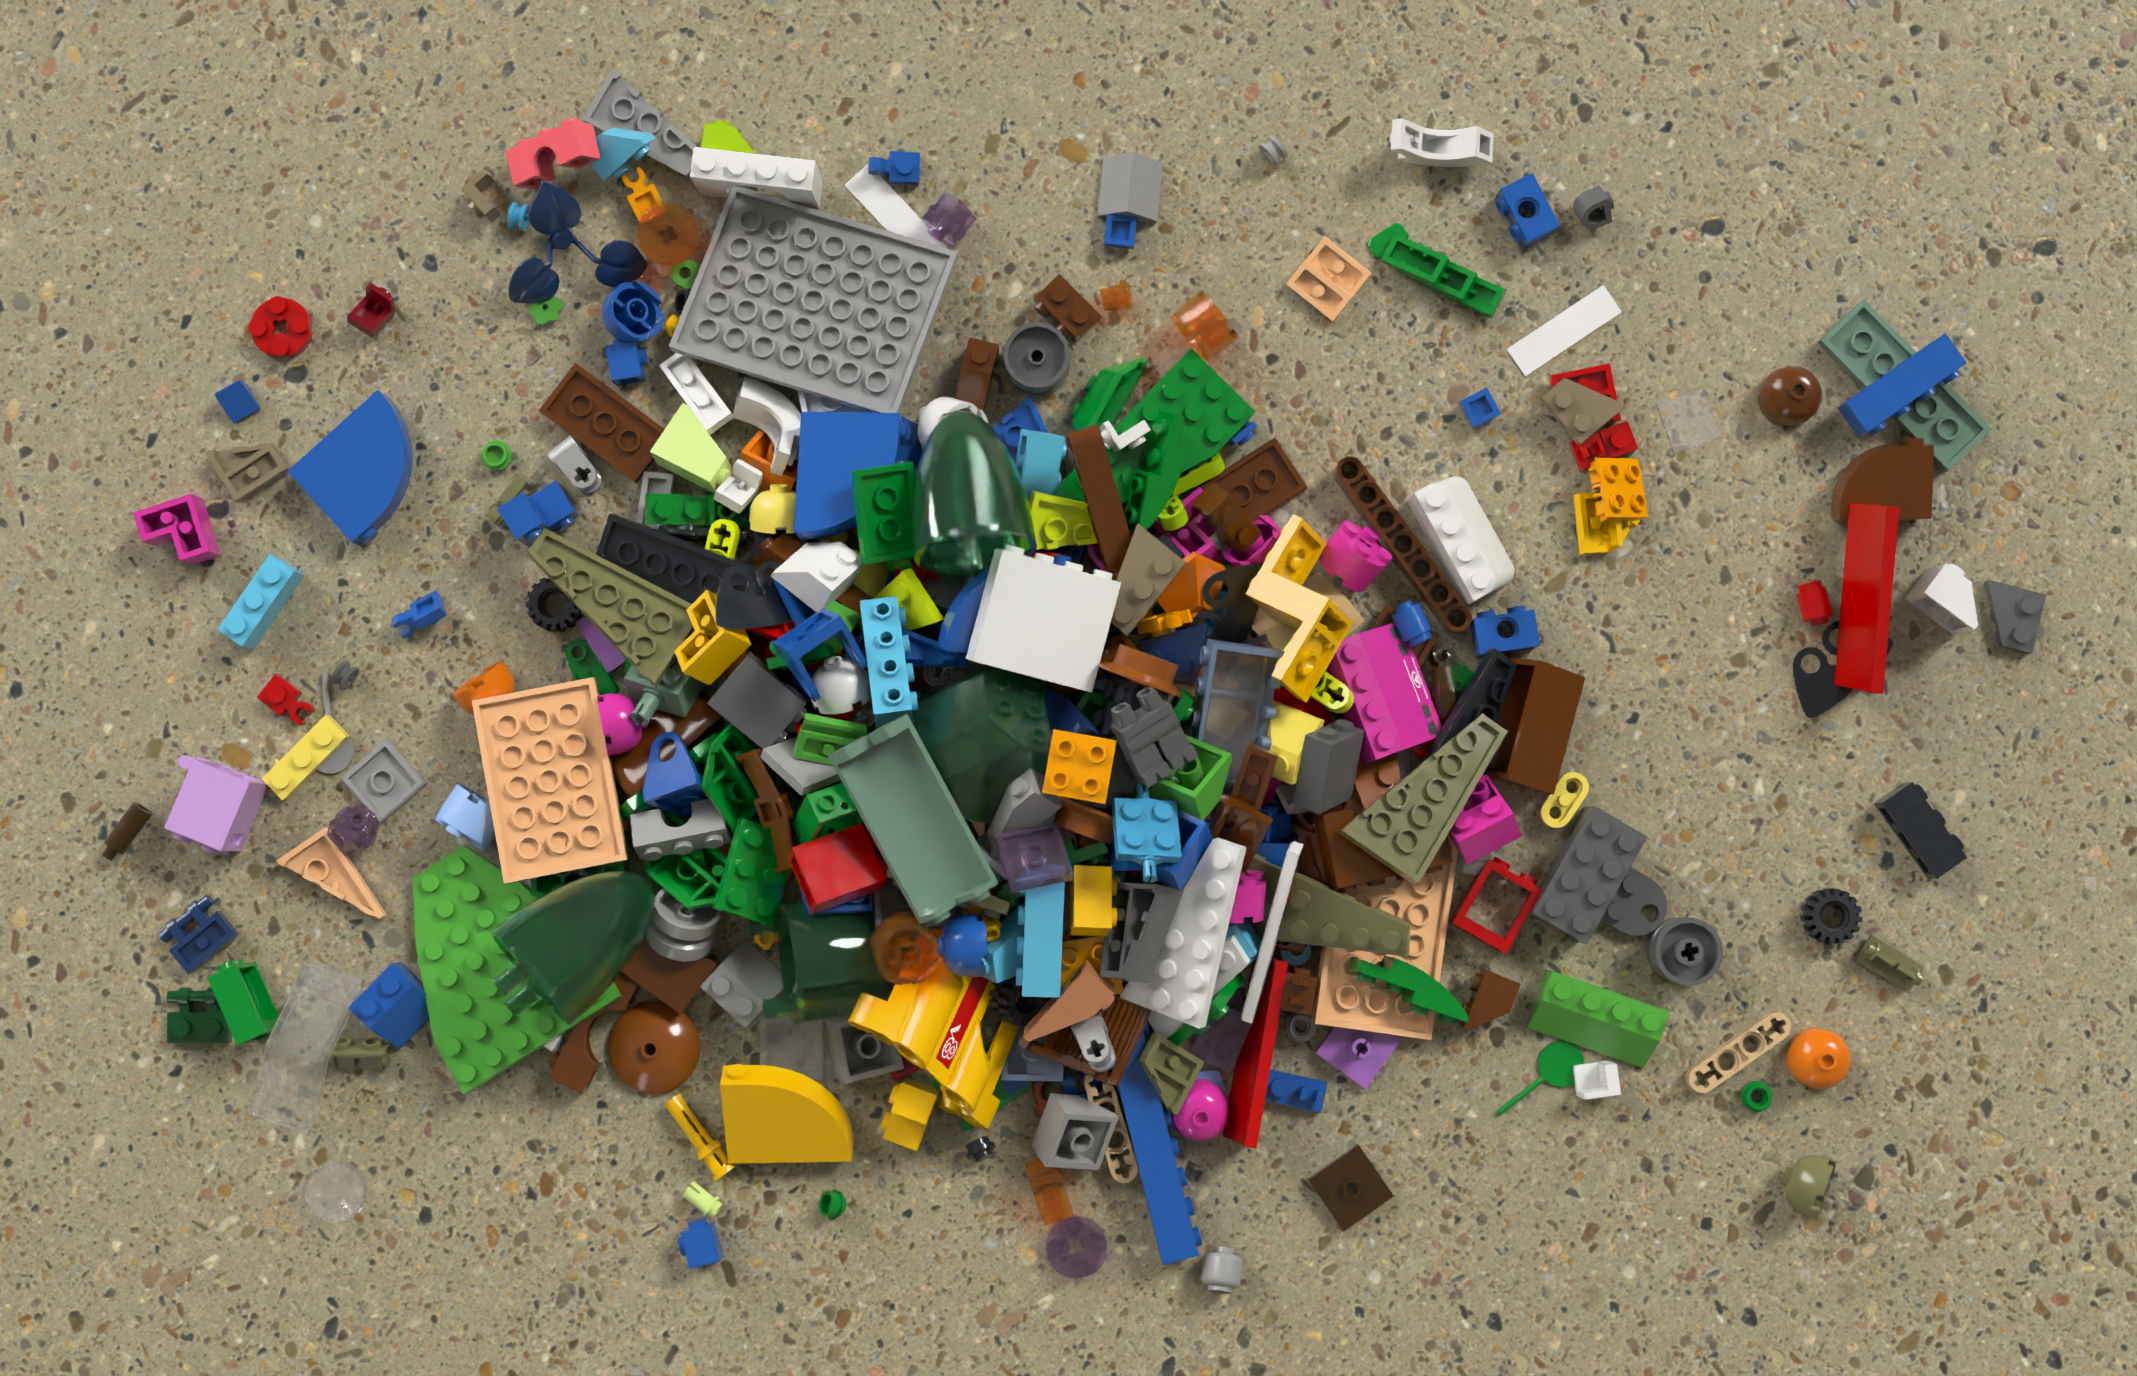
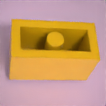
(1092, 901)

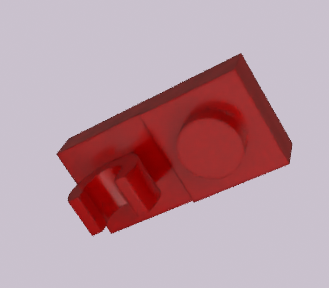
(1604, 444)

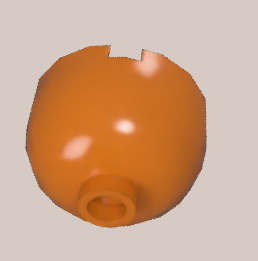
(492, 682)
(1818, 1058)

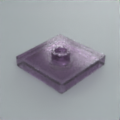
(1034, 857)

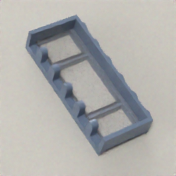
(1234, 702)

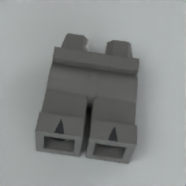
(1151, 738)

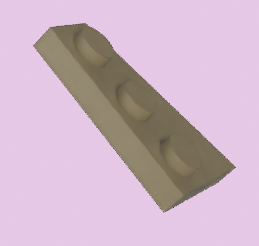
(1143, 577)

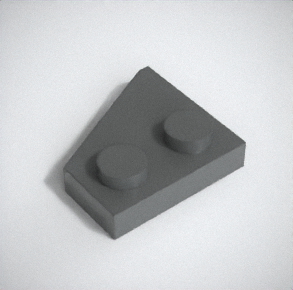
(2015, 615)

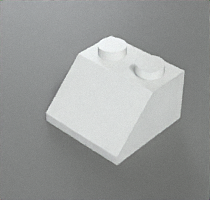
(819, 573)
(1946, 598)

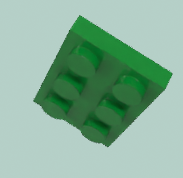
(884, 511)
(749, 880)

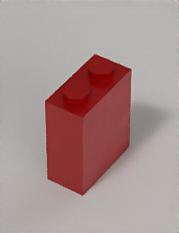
(837, 868)

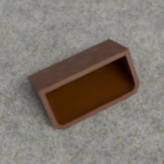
(699, 724)
(1538, 724)

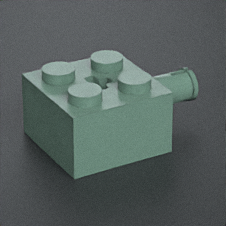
(673, 694)

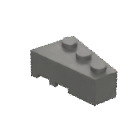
(1140, 930)

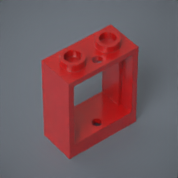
(1481, 933)

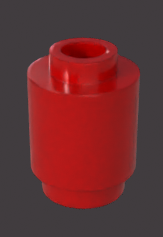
(1814, 603)

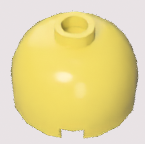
(773, 510)

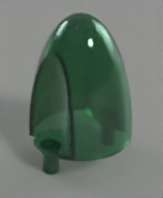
(967, 499)
(573, 942)
(822, 963)

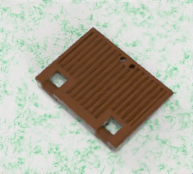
(1124, 1026)

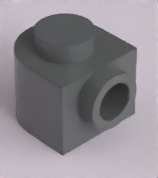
(1594, 207)

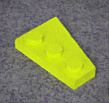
(1060, 521)
(911, 594)

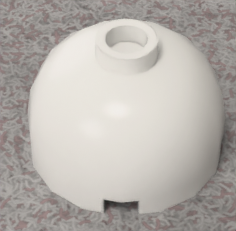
(840, 685)

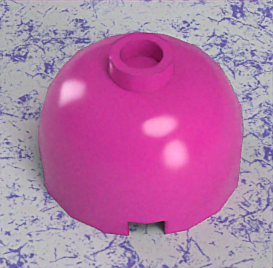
(617, 724)
(1203, 1112)

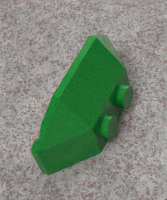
(1107, 394)
(727, 780)
(690, 877)

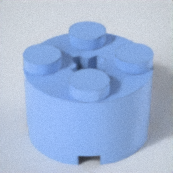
(468, 816)

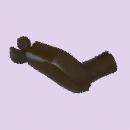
(1442, 685)

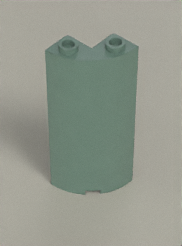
(914, 820)

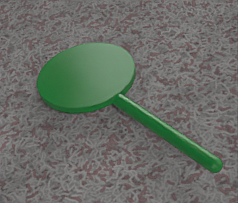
(1555, 1068)

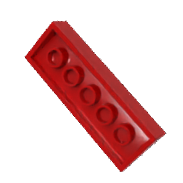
(1866, 597)
(1255, 1060)

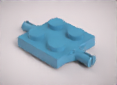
(1146, 831)

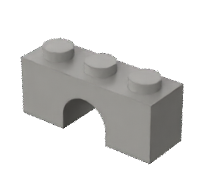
(656, 839)

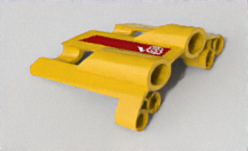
(940, 1031)

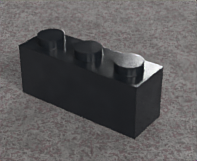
(1921, 829)

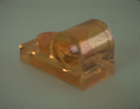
(1048, 1191)

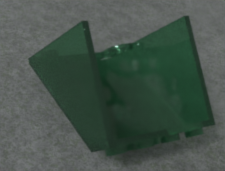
(984, 735)

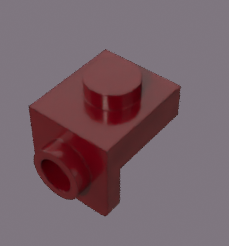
(373, 310)

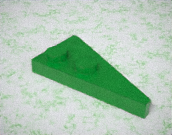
(1217, 1010)

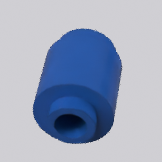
(1412, 623)

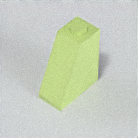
(691, 451)

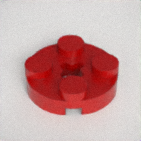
(279, 310)

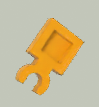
(643, 195)
(1161, 623)

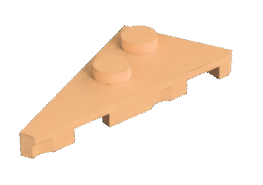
(325, 865)

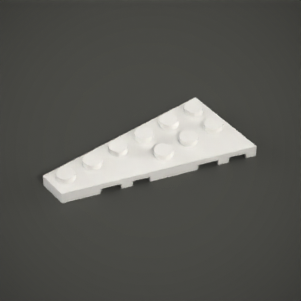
(1195, 941)

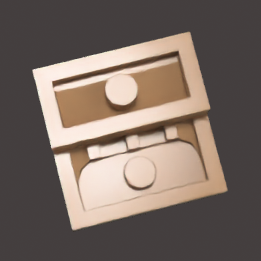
(1329, 278)

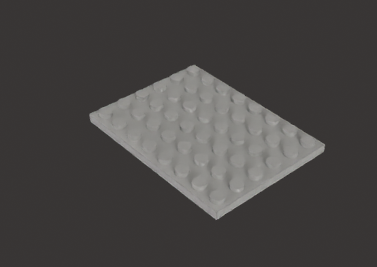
(814, 302)

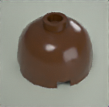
(1790, 396)

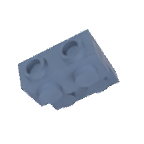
(1030, 1067)

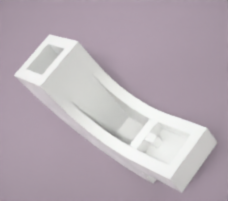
(1441, 147)
(775, 416)

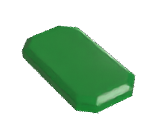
(1380, 242)

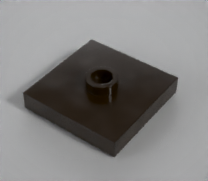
(1350, 1187)

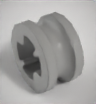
(1273, 150)

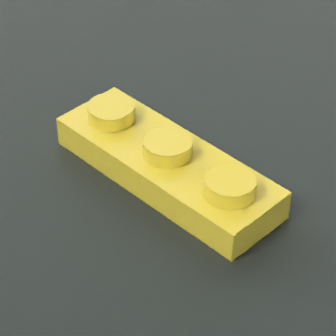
(305, 757)

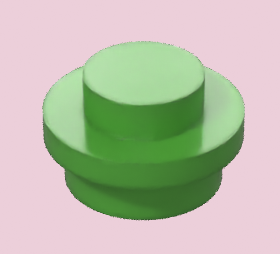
(496, 455)

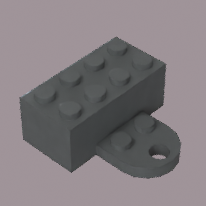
(1596, 882)

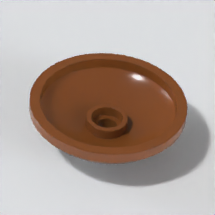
(675, 1043)

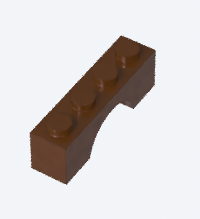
(576, 1062)

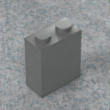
(758, 702)
(1328, 766)

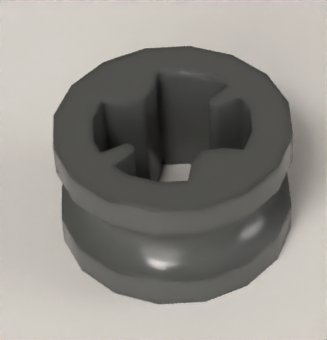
(344, 675)

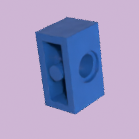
(1527, 194)
(1523, 631)

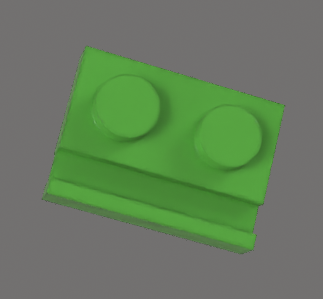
(824, 735)

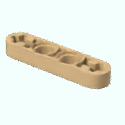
(1740, 1055)
(1129, 1156)

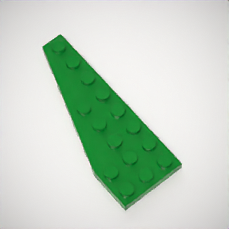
(1188, 389)

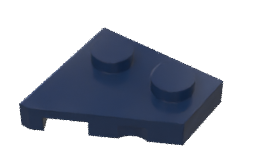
(1180, 648)

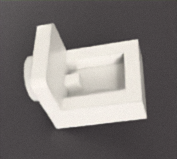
(1132, 437)
(739, 487)

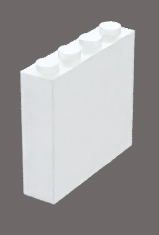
(1043, 618)

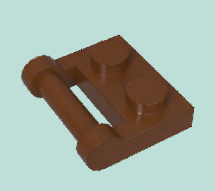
(1248, 829)

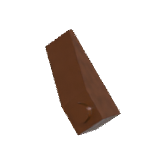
(977, 372)

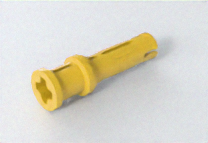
(708, 1150)

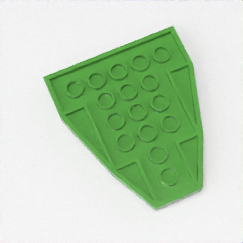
(458, 959)

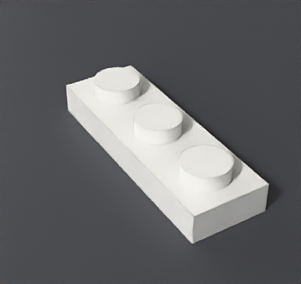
(696, 392)

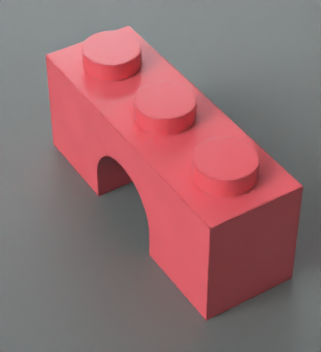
(533, 159)

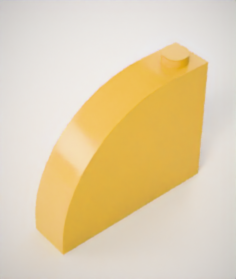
(781, 1117)

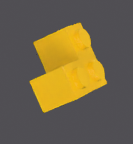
(709, 647)
(910, 1113)

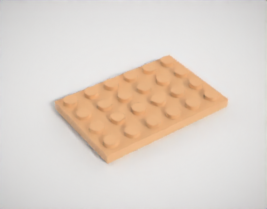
(549, 780)

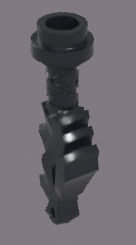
(698, 533)

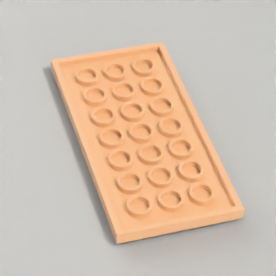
(1359, 1005)

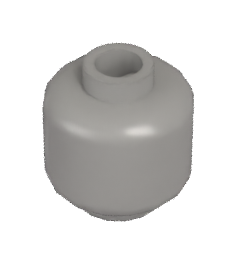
(1221, 1270)

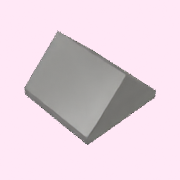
(1130, 186)

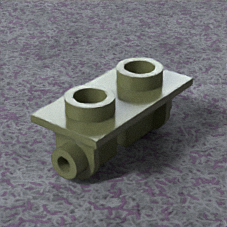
(1890, 964)
(369, 1051)

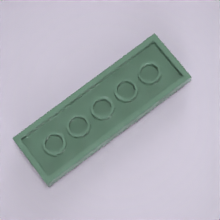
(1870, 349)

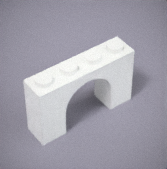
(719, 170)

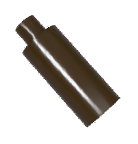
(126, 830)

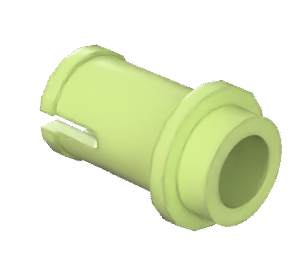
(703, 1200)

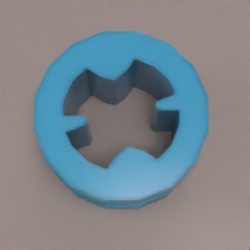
(518, 216)

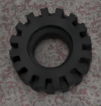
(539, 614)
(1849, 921)
(1006, 1006)

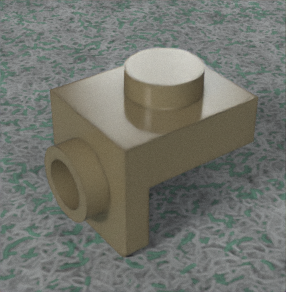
(473, 188)

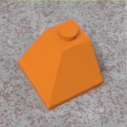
(760, 454)
(1188, 586)

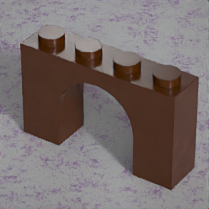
(1348, 864)

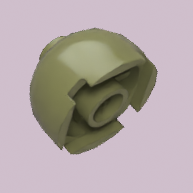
(1809, 1184)

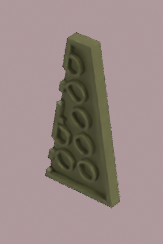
(626, 609)
(1418, 812)

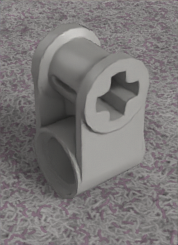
(573, 463)
(1092, 1037)

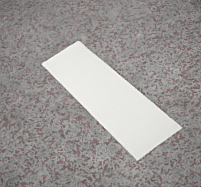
(888, 207)
(1564, 330)

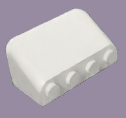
(1462, 538)

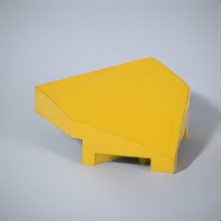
(1598, 536)

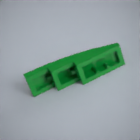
(1443, 276)

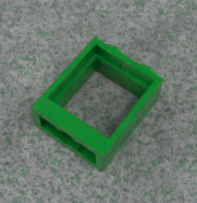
(823, 811)
(244, 1000)

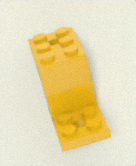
(1316, 618)

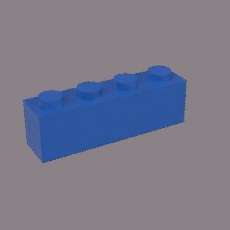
(1902, 385)

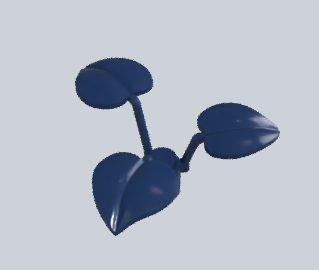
(553, 214)

